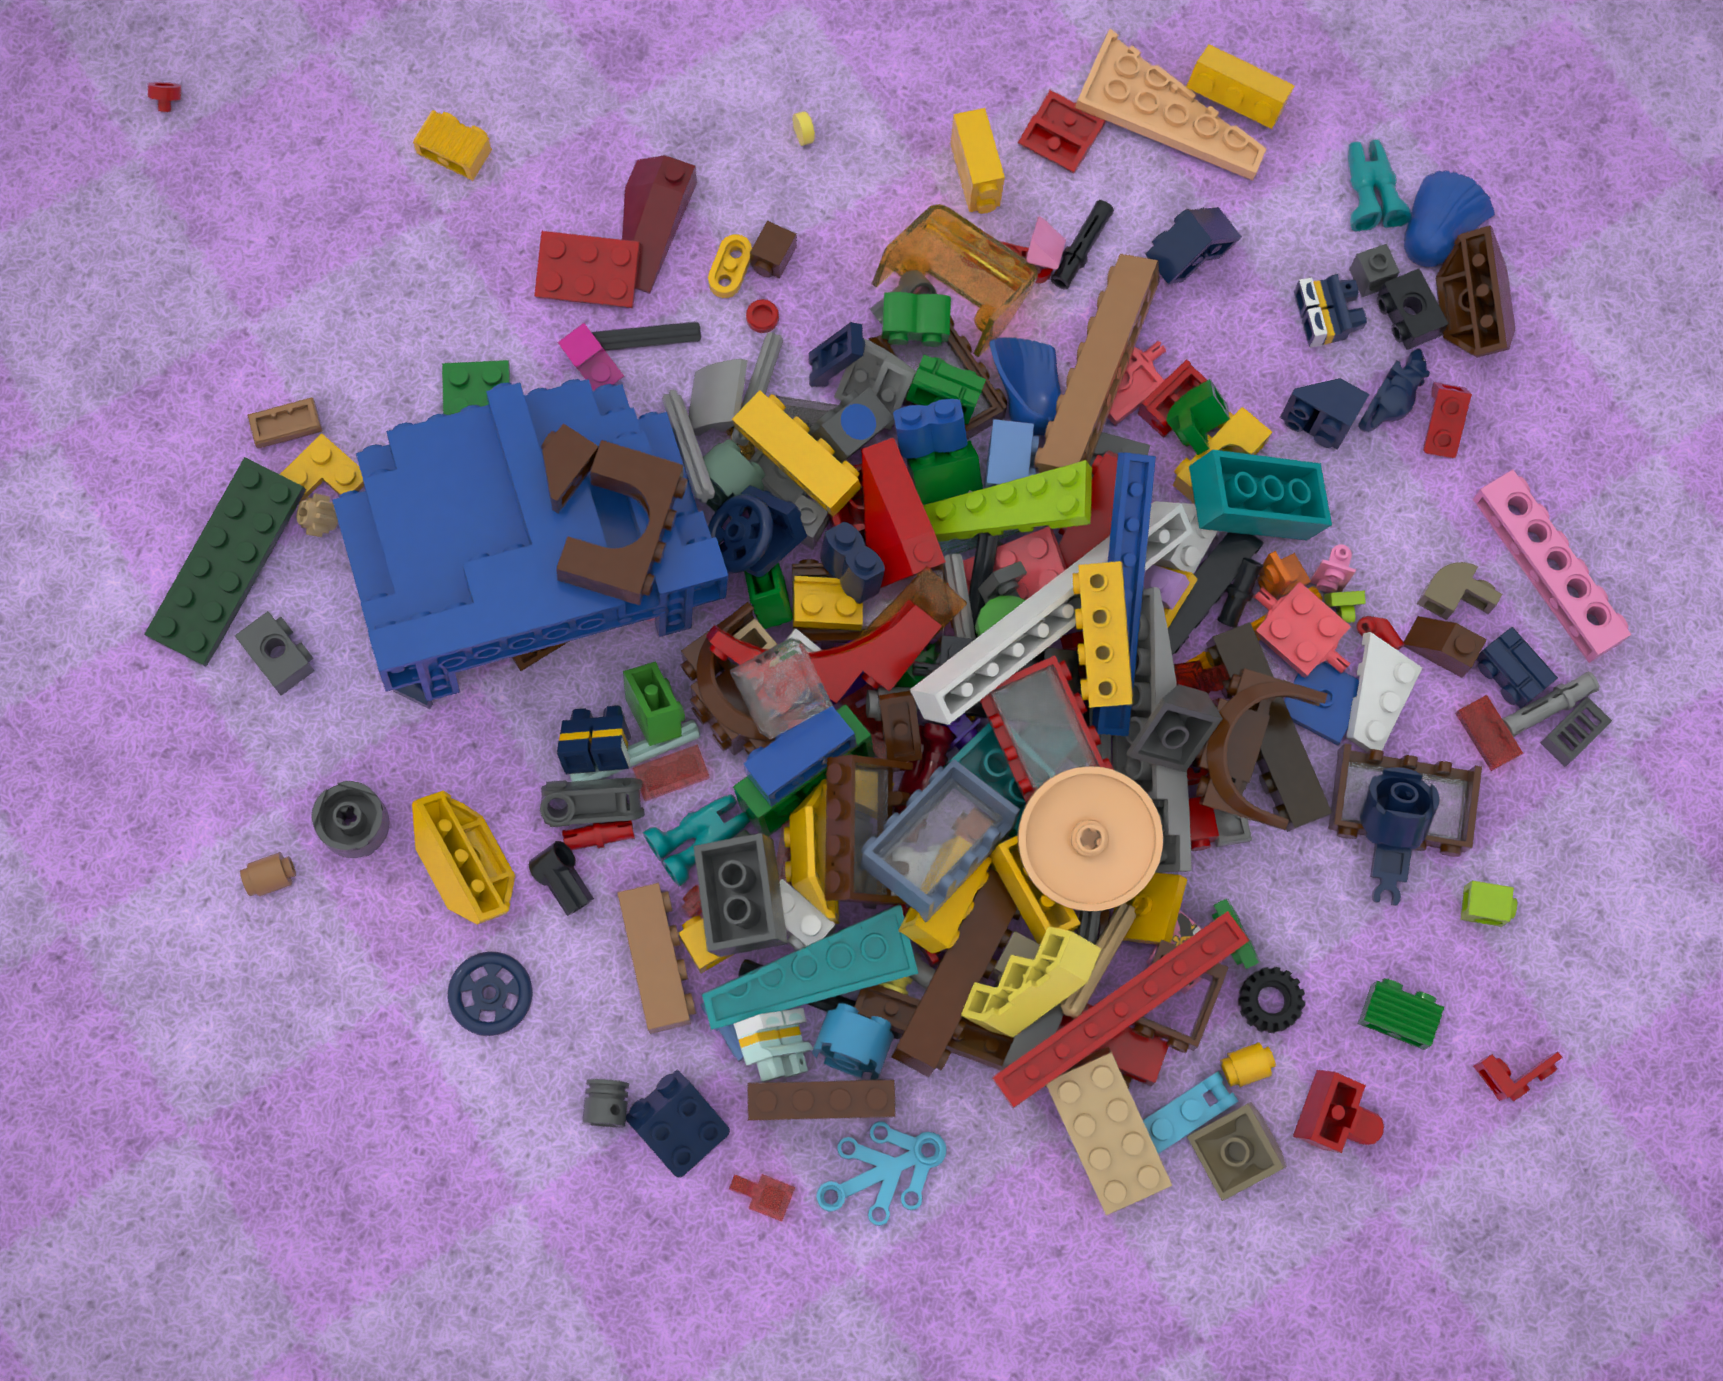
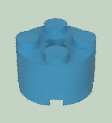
(854, 1041)

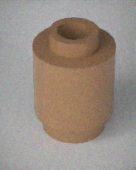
(268, 874)

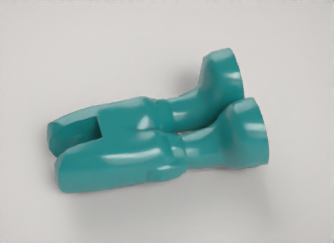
(1375, 174)
(702, 825)

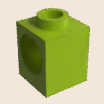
(1488, 903)

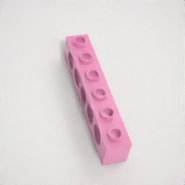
(1552, 583)

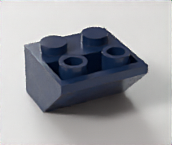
(1324, 410)

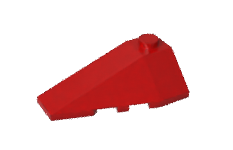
(895, 515)

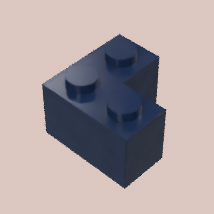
(1192, 239)

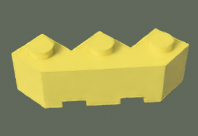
(1033, 986)

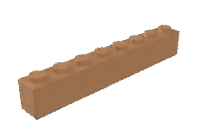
(1100, 363)

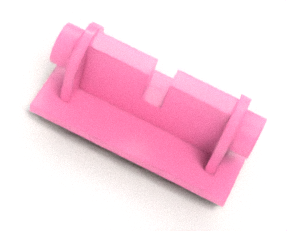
(1334, 573)

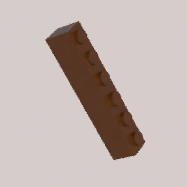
(964, 963)

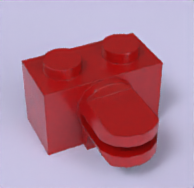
(1334, 1114)

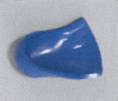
(1441, 211)
(1029, 379)

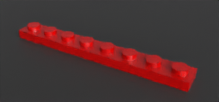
(1120, 1009)

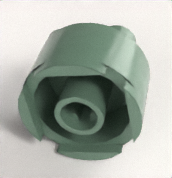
(730, 473)

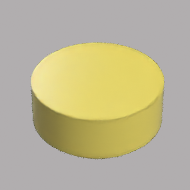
(803, 128)

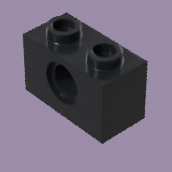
(1412, 292)

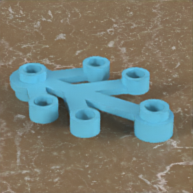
(887, 1169)

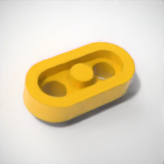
(729, 268)

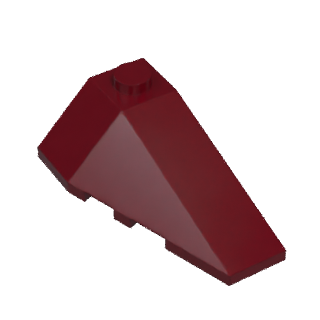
(653, 210)

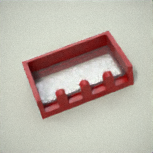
(1041, 725)

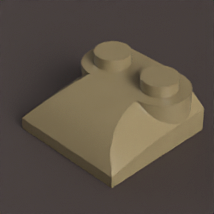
(1237, 1151)

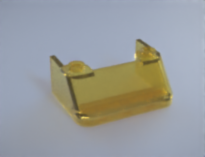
(965, 261)

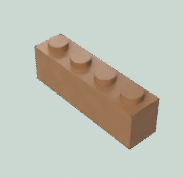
(654, 958)

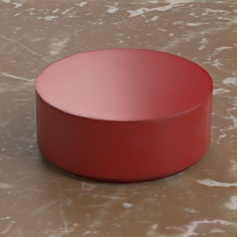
(762, 316)

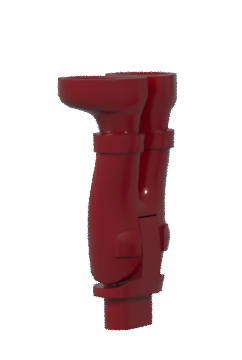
(934, 745)

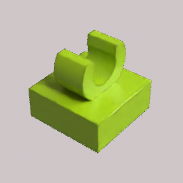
(1345, 603)

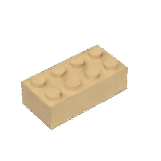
(1108, 1132)

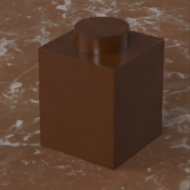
(772, 250)

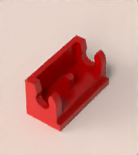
(1159, 402)

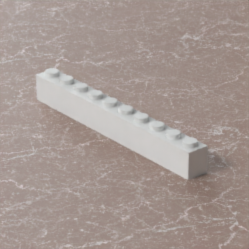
(1030, 627)

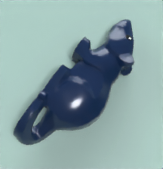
(1397, 392)

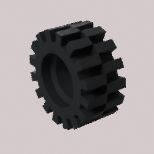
(1286, 985)

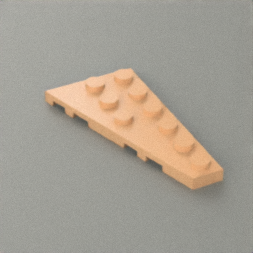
(1158, 106)

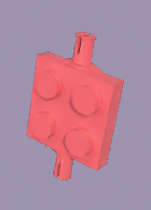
(1137, 383)
(1302, 630)

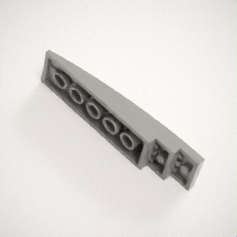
(1164, 785)

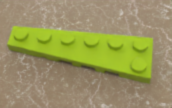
(1046, 498)

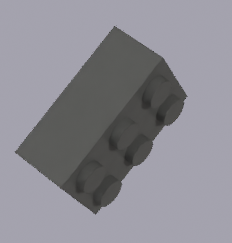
(740, 895)

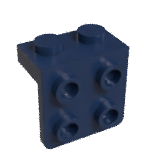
(787, 531)
(677, 1123)

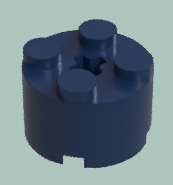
(1399, 808)

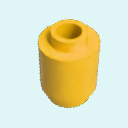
(1248, 1065)

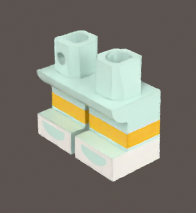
(774, 1043)

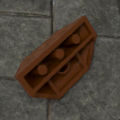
(1476, 295)

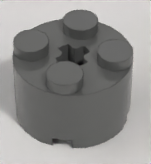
(343, 802)

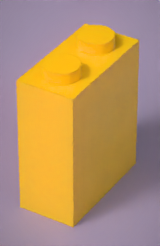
(977, 160)

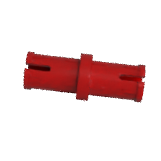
(598, 834)

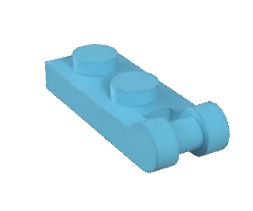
(1188, 1112)

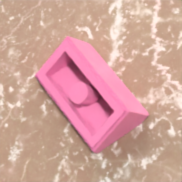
(1045, 246)

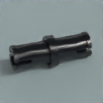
(1240, 592)

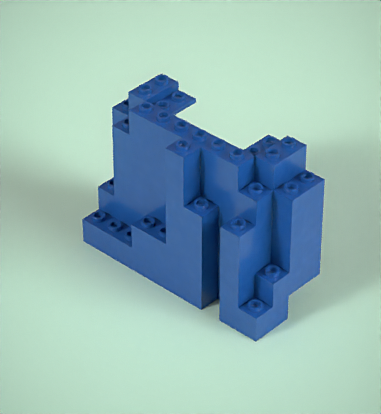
(464, 545)

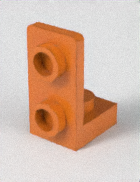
(1281, 575)

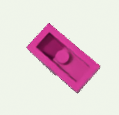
(590, 357)

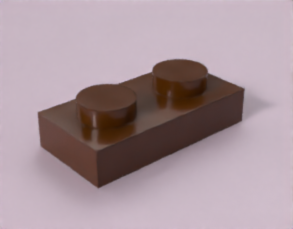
(900, 726)

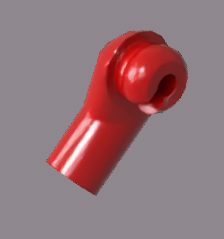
(1381, 628)

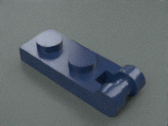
(836, 354)

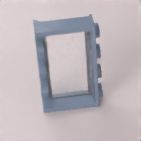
(939, 838)

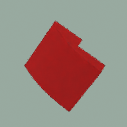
(1061, 132)

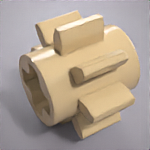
(317, 515)

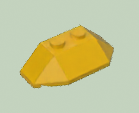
(808, 853)
(462, 858)

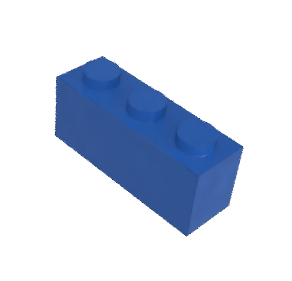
(798, 754)

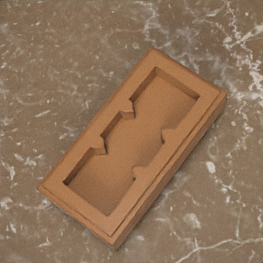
(284, 423)

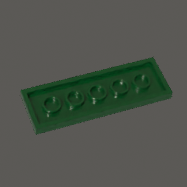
(225, 561)

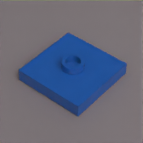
(1333, 717)

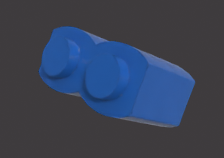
(930, 428)

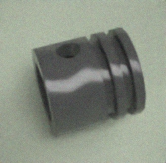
(605, 1103)

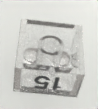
(781, 688)

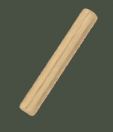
(1109, 943)

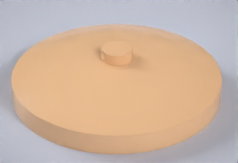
(1090, 838)

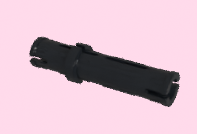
(1076, 254)

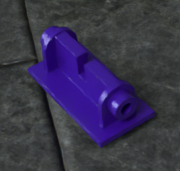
(963, 730)

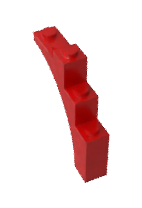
(881, 654)

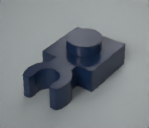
(1390, 866)

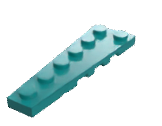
(832, 966)

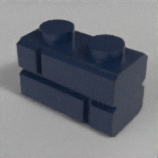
(1515, 668)

